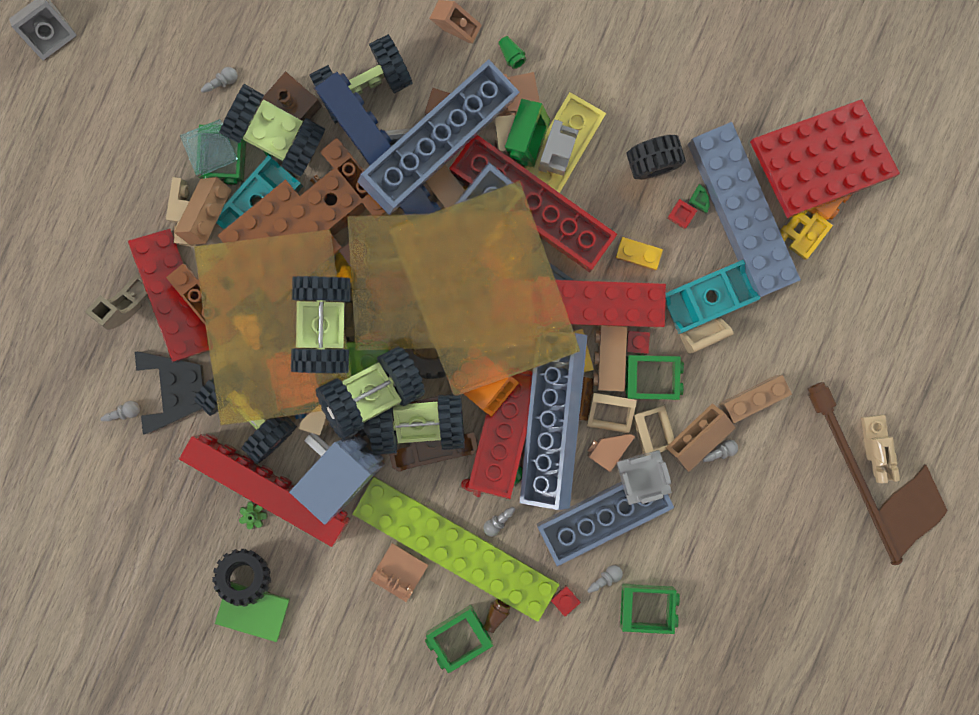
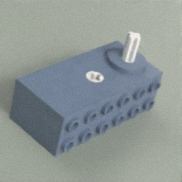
(336, 475)

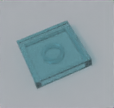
(208, 148)

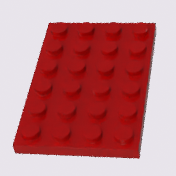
(824, 158)

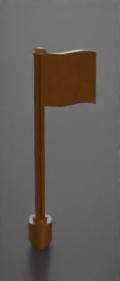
(908, 511)

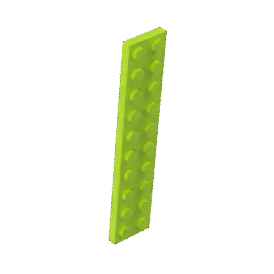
(456, 549)

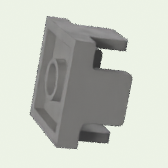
(558, 148)
(644, 477)

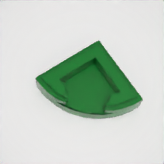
(700, 199)

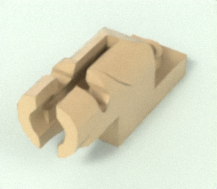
(177, 205)
(880, 448)

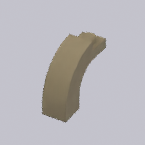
(119, 308)

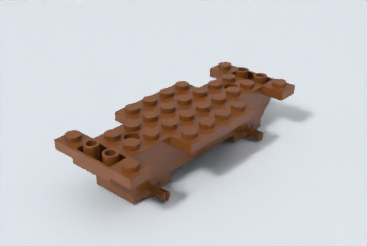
(288, 213)

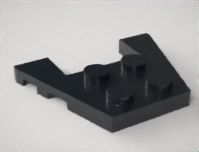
(178, 386)

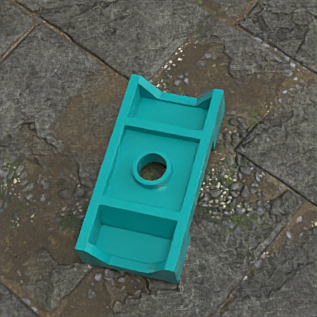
(259, 183)
(689, 303)

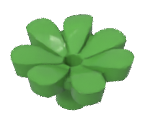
(255, 513)

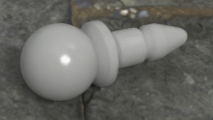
(227, 76)
(129, 409)
(723, 450)
(493, 526)
(612, 574)

